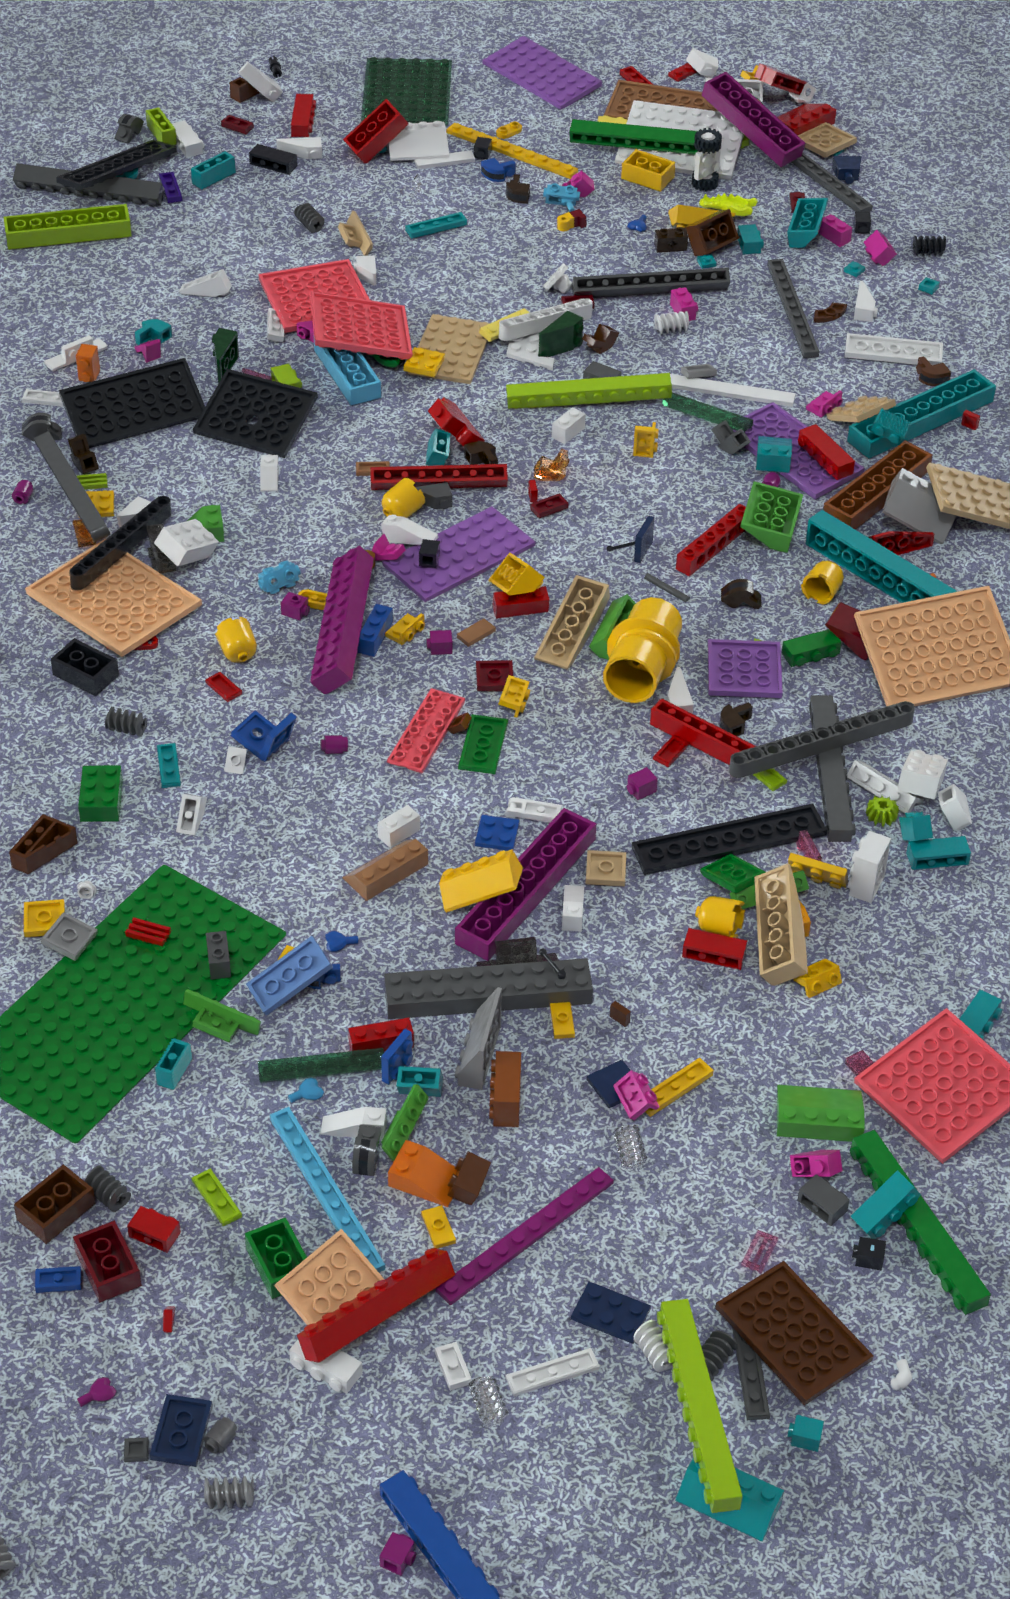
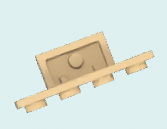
(355, 234)

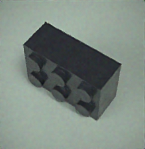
(84, 667)

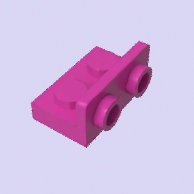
(825, 403)
(635, 1094)

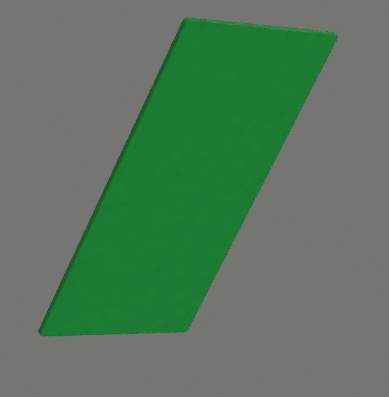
(110, 1015)

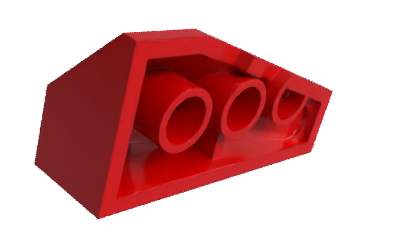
(904, 542)

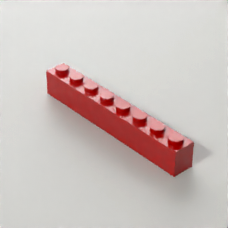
(456, 475)
(375, 1305)

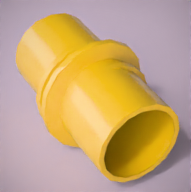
(642, 650)

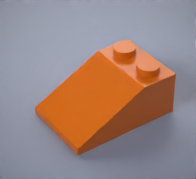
(421, 1173)

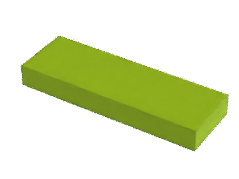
(216, 1197)

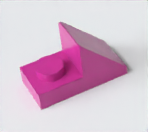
(151, 350)
(387, 551)

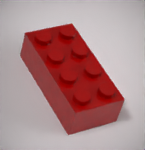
(376, 131)

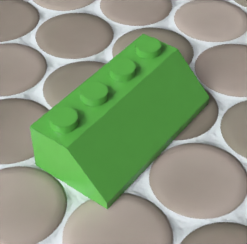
(617, 612)

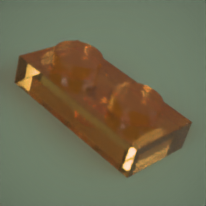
(82, 534)

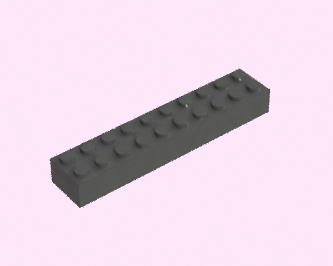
(467, 988)

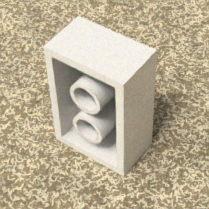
(186, 542)
(922, 774)
(869, 866)

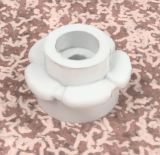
(82, 891)

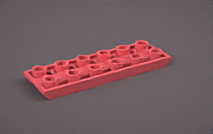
(426, 730)

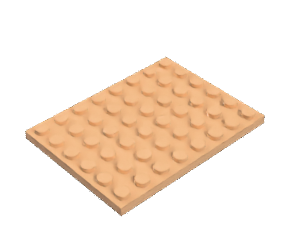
(120, 606)
(937, 647)

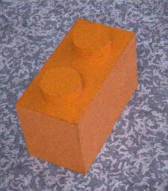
(88, 363)

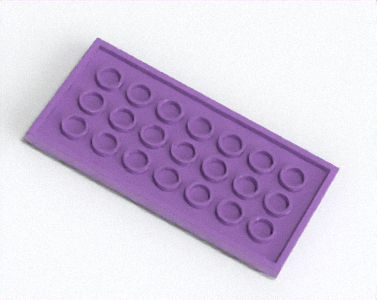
(542, 72)
(804, 469)
(464, 554)

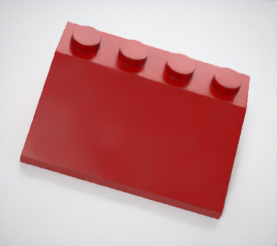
(808, 117)

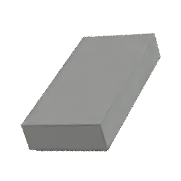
(698, 371)

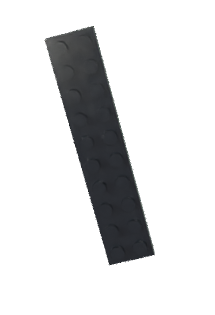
(116, 165)
(727, 838)

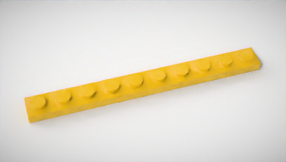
(515, 151)

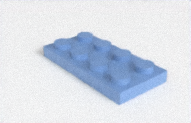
(289, 975)

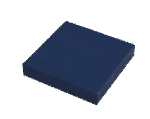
(644, 539)
(604, 1079)

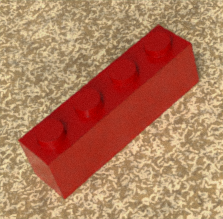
(303, 115)
(826, 452)

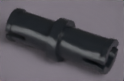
(275, 66)

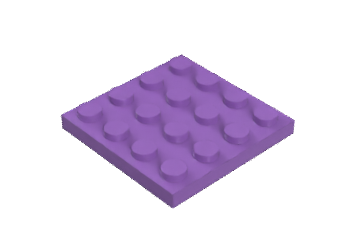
(744, 668)

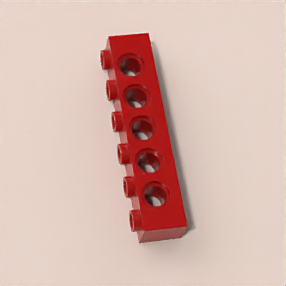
(711, 542)

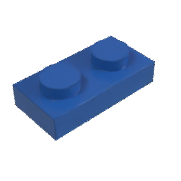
(58, 1279)

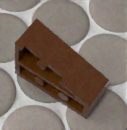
(42, 843)

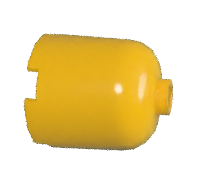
(402, 499)
(823, 582)
(236, 639)
(720, 916)

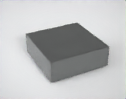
(136, 1449)

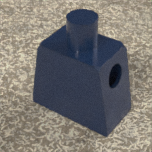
(847, 168)

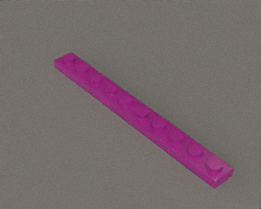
(524, 1236)

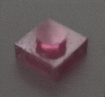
(858, 1062)

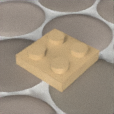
(606, 868)

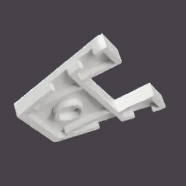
(526, 350)

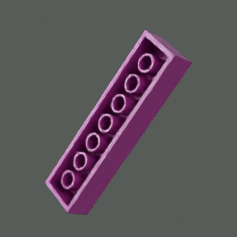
(753, 119)

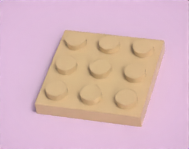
(827, 139)
(860, 409)

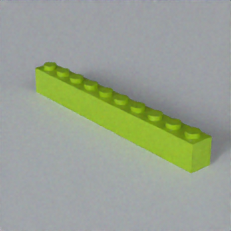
(589, 391)
(700, 1406)

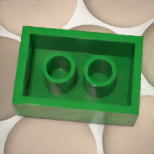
(100, 793)
(274, 1252)

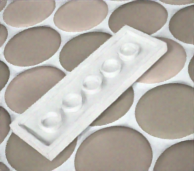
(892, 349)

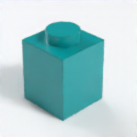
(806, 1433)

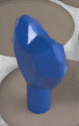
(638, 224)
(338, 941)

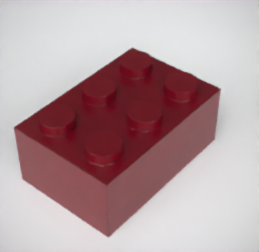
(107, 1261)

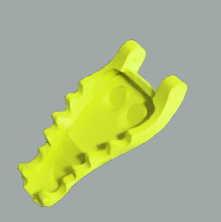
(736, 204)

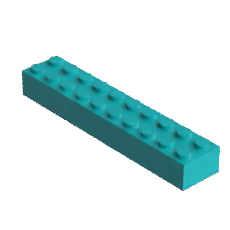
(927, 411)
(871, 560)

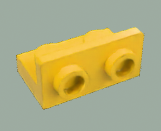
(645, 441)
(406, 628)
(514, 694)
(820, 977)

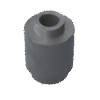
(220, 1435)

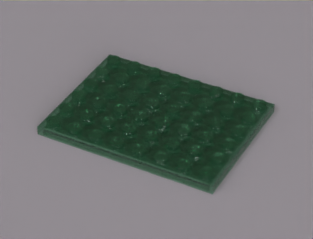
(412, 86)

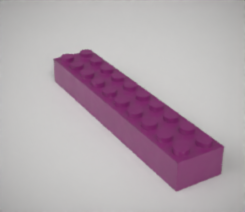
(342, 620)
(543, 866)

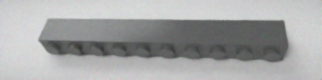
(117, 188)
(651, 282)
(832, 775)

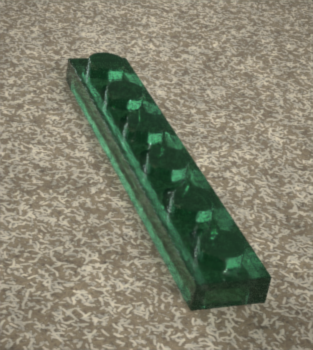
(707, 412)
(320, 1065)

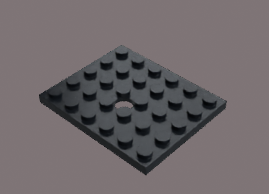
(240, 397)

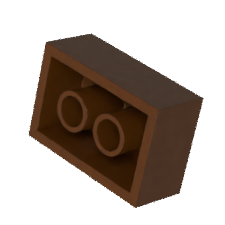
(712, 232)
(54, 1204)

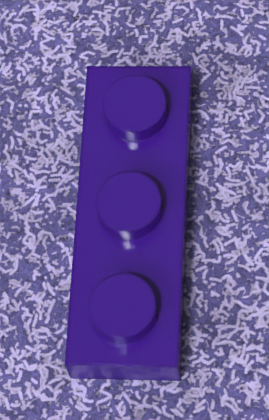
(171, 187)

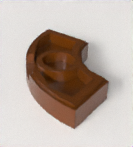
(831, 313)

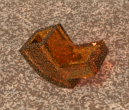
(552, 470)

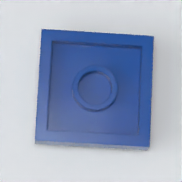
(497, 833)
(397, 1055)

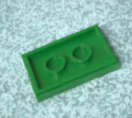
(732, 873)

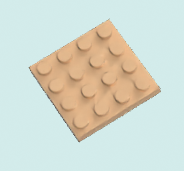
(328, 1278)

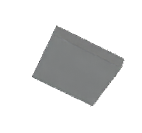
(69, 936)

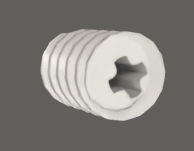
(671, 321)
(650, 1341)

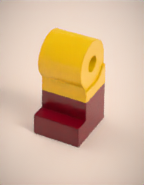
(571, 220)

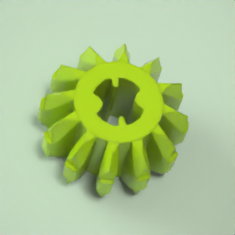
(882, 810)

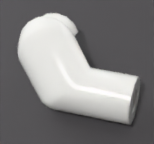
(904, 1376)

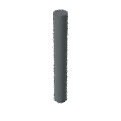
(666, 587)

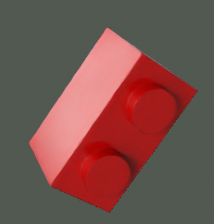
(154, 1229)

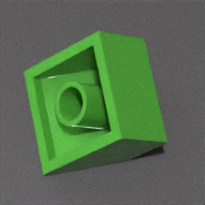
(211, 520)

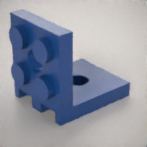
(271, 737)

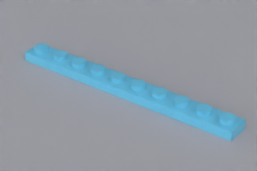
(323, 1184)

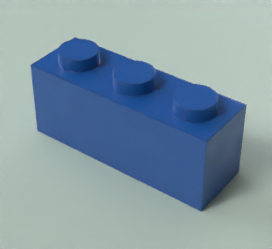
(374, 630)

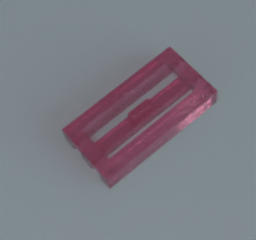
(753, 1265)

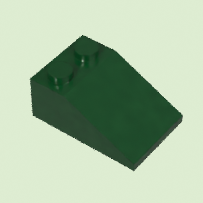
(561, 335)
(225, 350)

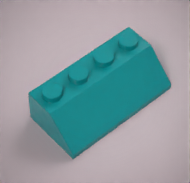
(806, 221)
(757, 1508)

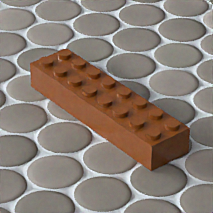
(869, 491)

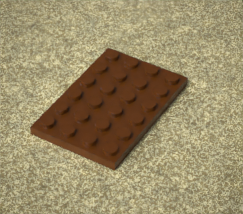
(794, 1332)

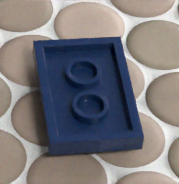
(610, 1312)
(181, 1430)

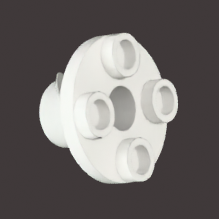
(559, 280)

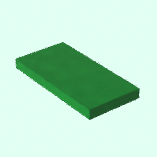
(483, 744)

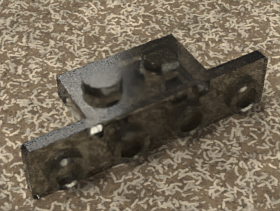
(159, 559)
(516, 951)

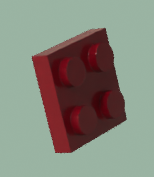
(493, 674)

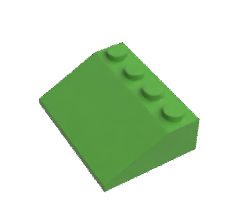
(771, 515)
(819, 1113)

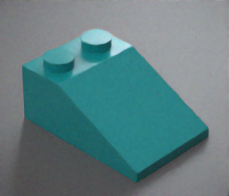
(774, 454)

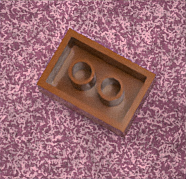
(505, 1089)

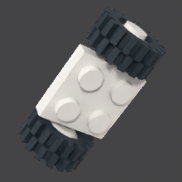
(707, 159)

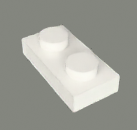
(453, 1365)

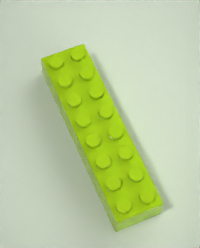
(67, 226)

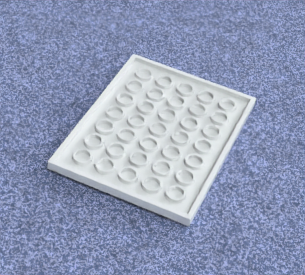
(686, 119)

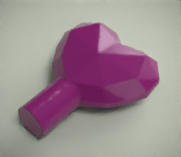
(98, 1391)

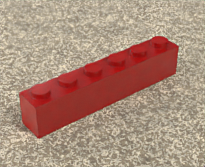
(696, 731)

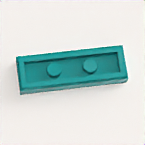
(168, 765)

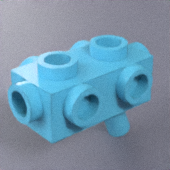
(561, 195)
(285, 575)

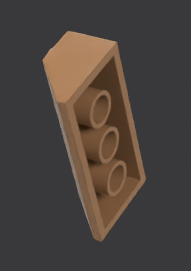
(388, 868)

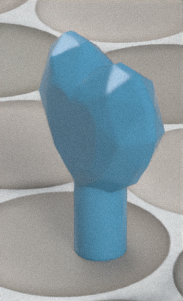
(308, 1090)

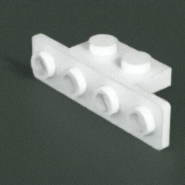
(70, 350)

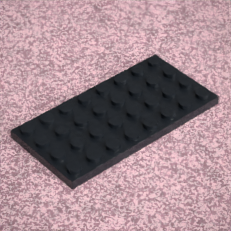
(133, 403)

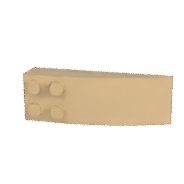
(573, 622)
(779, 926)

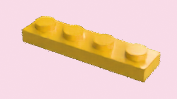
(680, 1084)

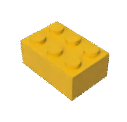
(648, 170)

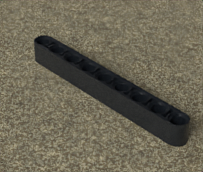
(119, 543)

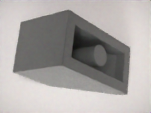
(437, 495)

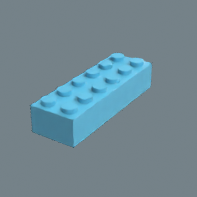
(350, 374)

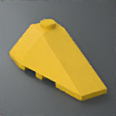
(685, 215)

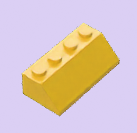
(516, 576)
(480, 880)

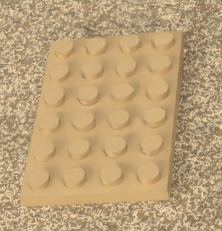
(459, 342)
(971, 495)

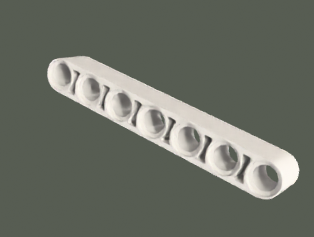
(538, 320)

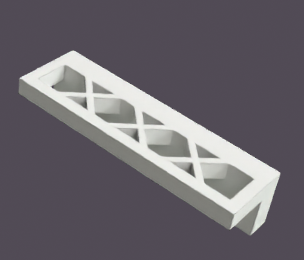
(882, 785)

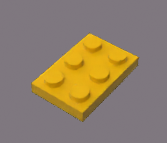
(819, 870)

